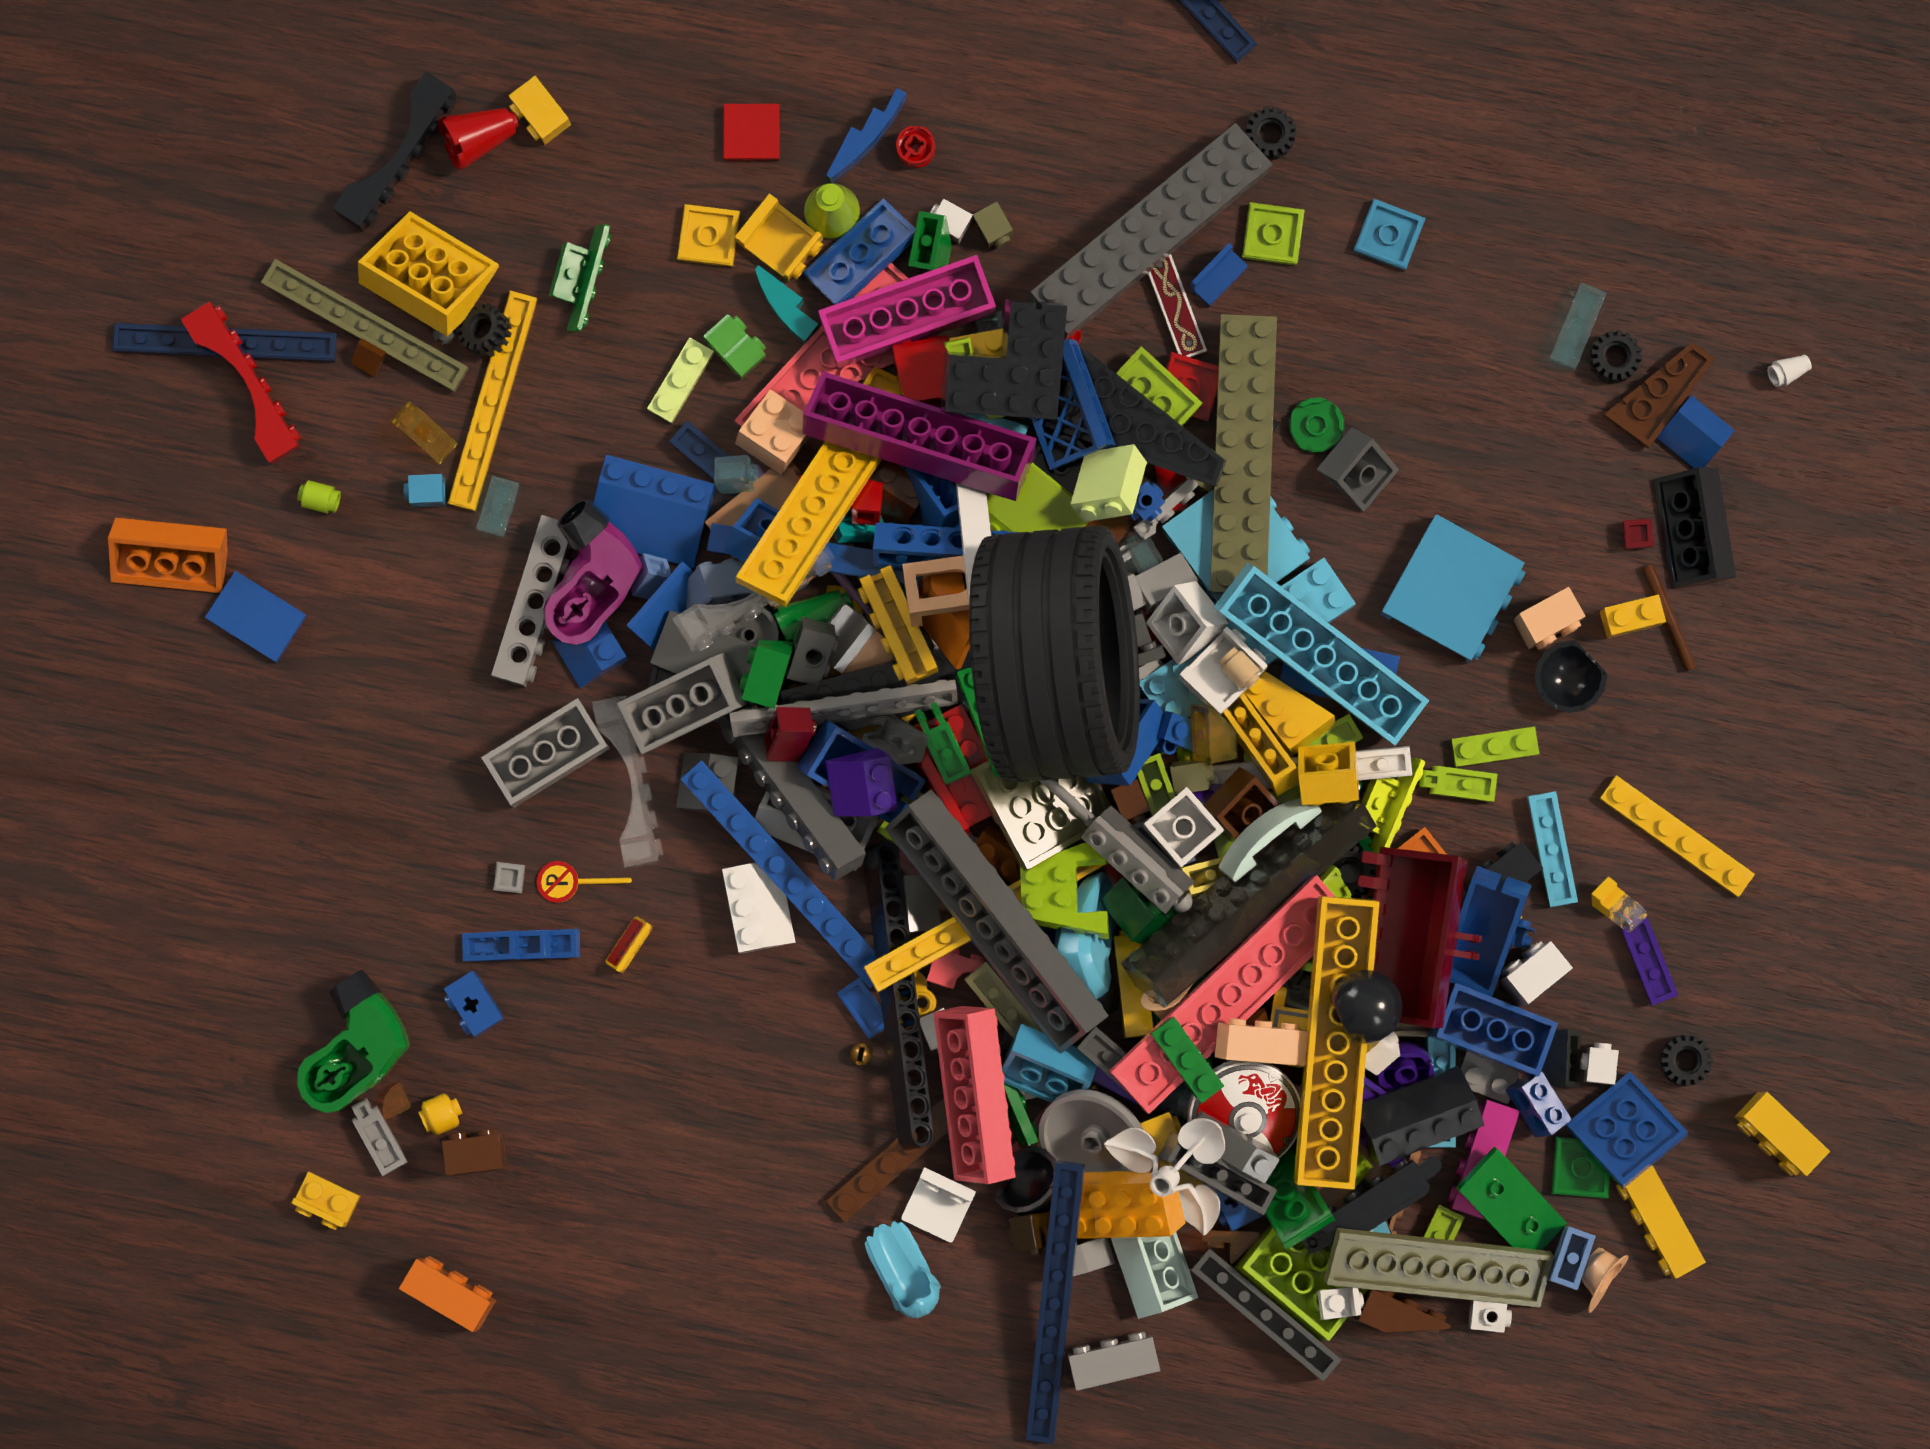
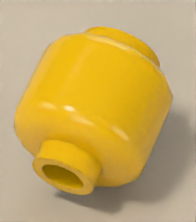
(440, 1114)

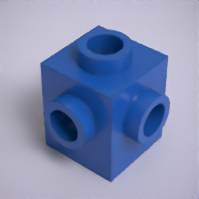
(1151, 511)

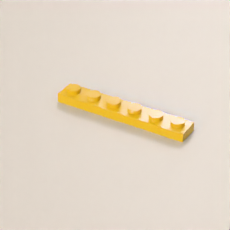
(1677, 836)

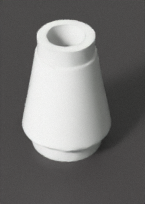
(1787, 370)

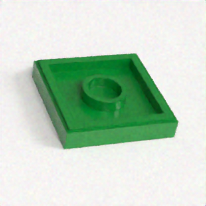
(1577, 1171)

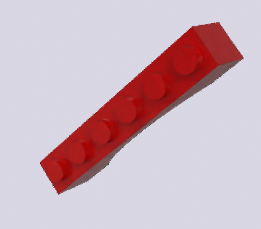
(271, 432)

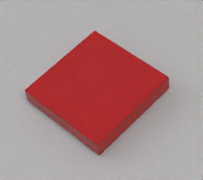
(751, 132)
(1198, 378)

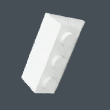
(757, 909)

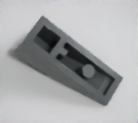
(1245, 1152)

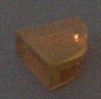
(395, 1102)

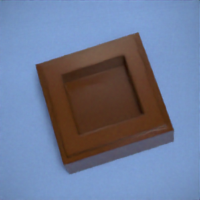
(368, 357)

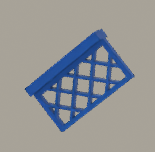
(1089, 406)

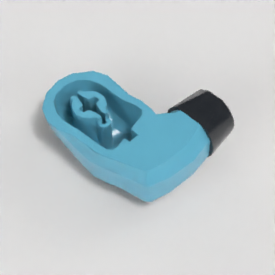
(1087, 952)

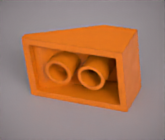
(949, 629)

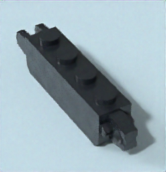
(1379, 1201)

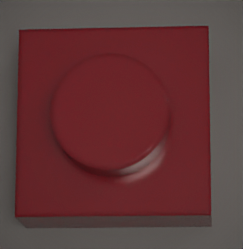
(1638, 534)

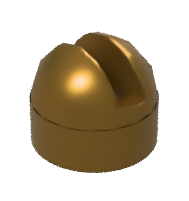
(867, 1055)

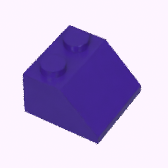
(861, 784)

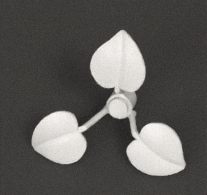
(1201, 1138)

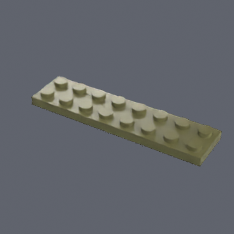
(1438, 1267)

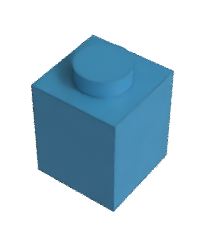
(425, 490)

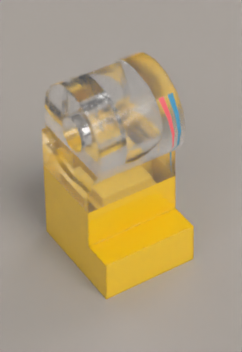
(1618, 905)

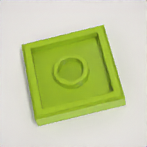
(1273, 234)

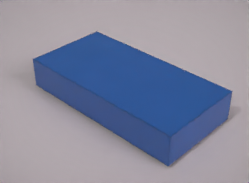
(863, 1007)

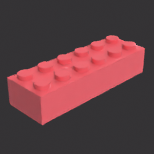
(974, 1094)

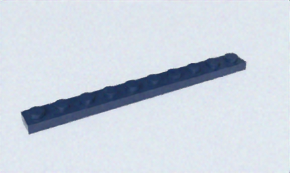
(1055, 1301)

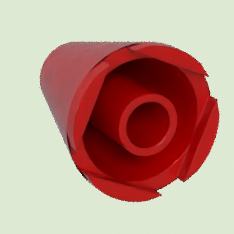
(475, 134)

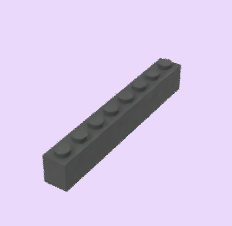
(801, 803)

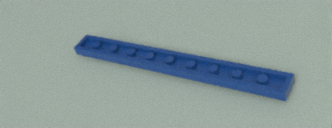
(780, 868)

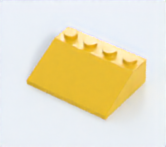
(426, 273)

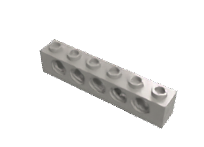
(524, 672)

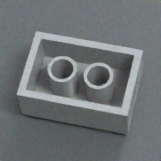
(1113, 1360)

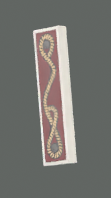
(1176, 309)

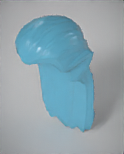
(903, 1270)

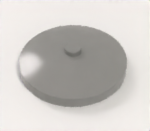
(1079, 1126)

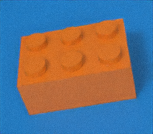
(448, 1293)

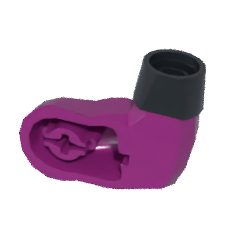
(595, 579)

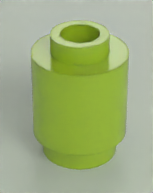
(319, 497)

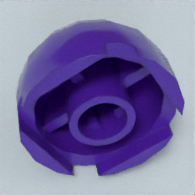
(1409, 1067)

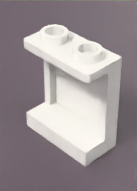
(1207, 679)

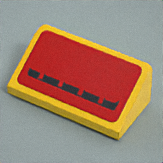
(629, 944)

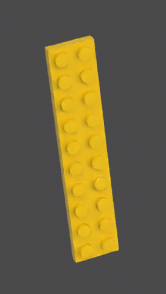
(810, 514)

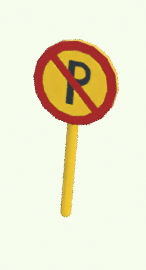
(560, 881)

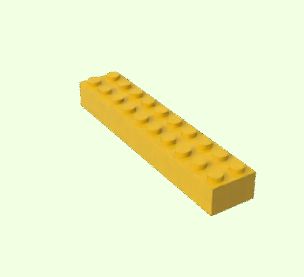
(1333, 1063)

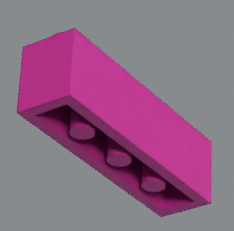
(1497, 1133)

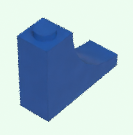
(936, 499)

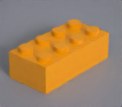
(1125, 1206)

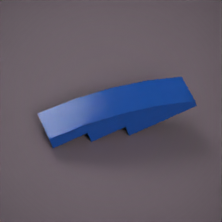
(860, 143)
(521, 945)

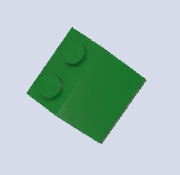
(766, 672)

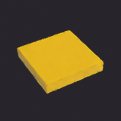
(708, 235)

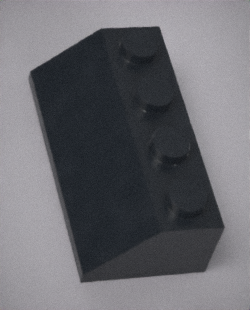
(1694, 527)
(1419, 1116)

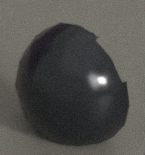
(1569, 677)
(1367, 1005)
(1033, 1182)

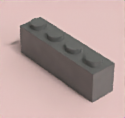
(1221, 1177)

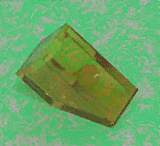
(424, 432)
(1212, 736)

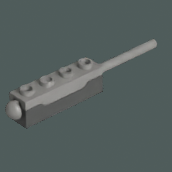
(1131, 854)

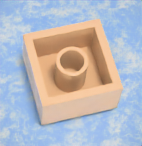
(773, 432)
(1548, 618)

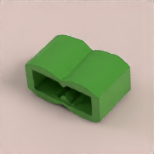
(735, 346)

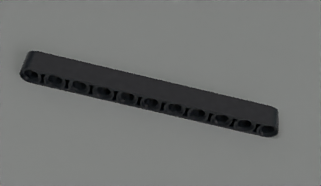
(893, 1008)

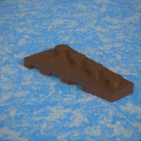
(1656, 400)

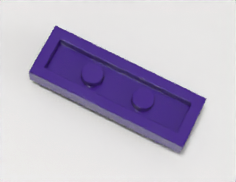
(1649, 963)

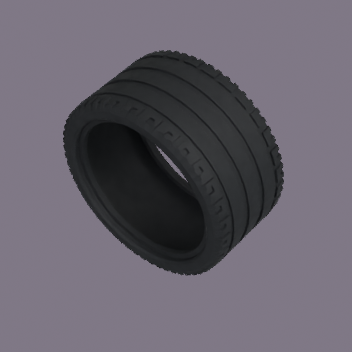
(1054, 654)

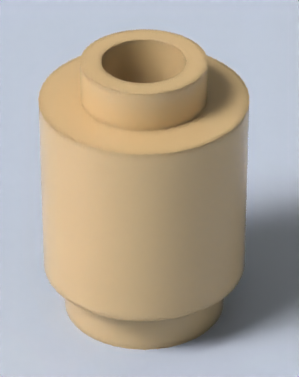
(1239, 669)

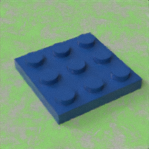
(1626, 1129)

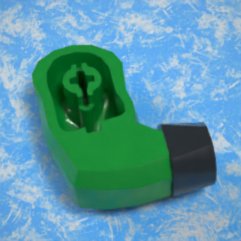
(357, 1055)

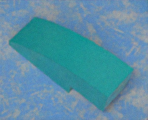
(786, 306)

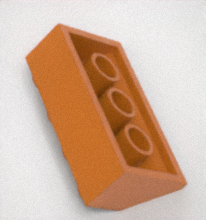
(167, 555)

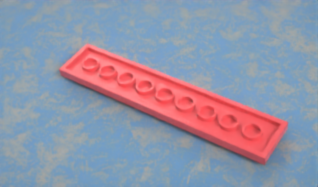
(1229, 991)

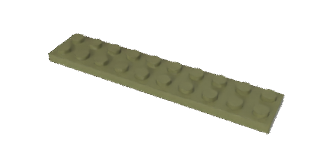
(1245, 443)

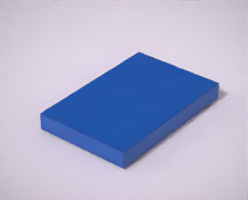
(256, 616)

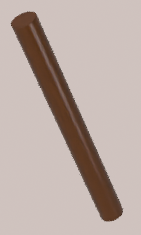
(1671, 620)

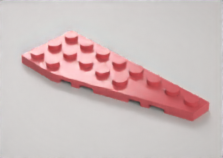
(800, 375)

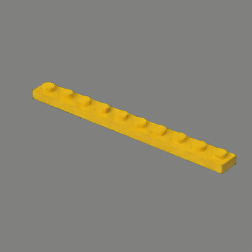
(932, 946)

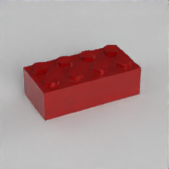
(964, 790)

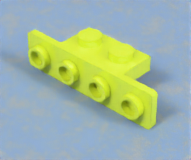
(1387, 801)

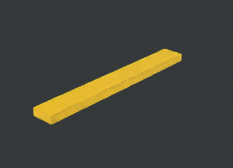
(492, 405)

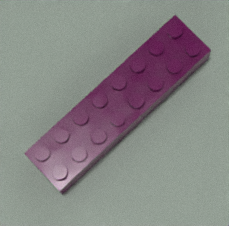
(918, 436)

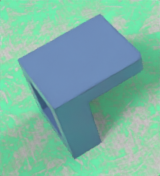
(651, 577)

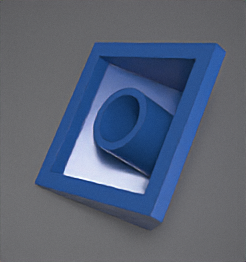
(1695, 433)

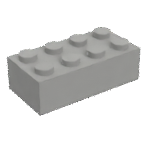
(682, 703)
(545, 753)

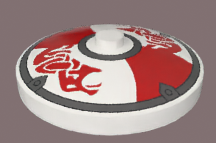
(1254, 1101)

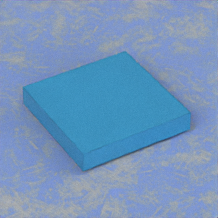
(1389, 234)

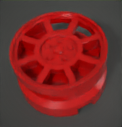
(915, 146)

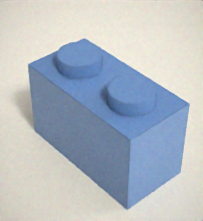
(1571, 1257)

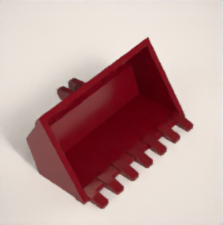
(1418, 927)

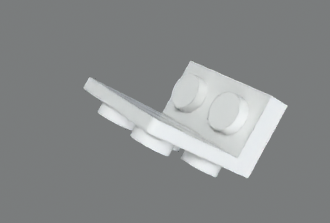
(938, 1205)

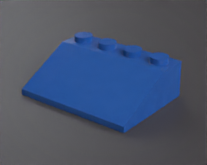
(655, 508)

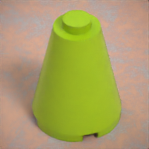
(831, 210)

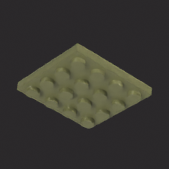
(1035, 818)

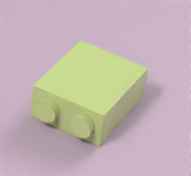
(1108, 483)

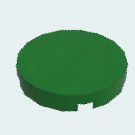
(1316, 425)

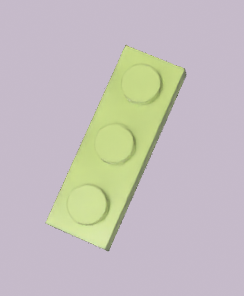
(680, 380)

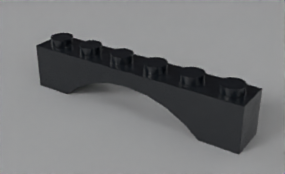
(364, 198)

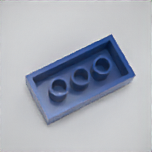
(1495, 1030)

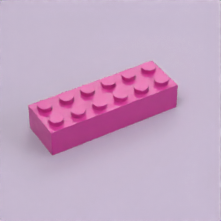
(907, 311)

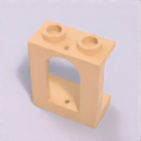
(932, 605)

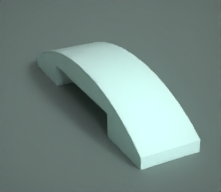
(1262, 831)

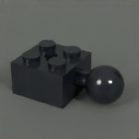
(1513, 862)

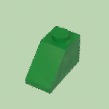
(931, 242)

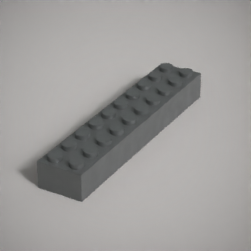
(1154, 228)
(996, 921)

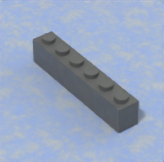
(1265, 1314)

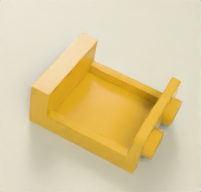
(779, 239)

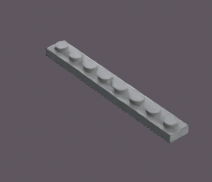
(853, 706)

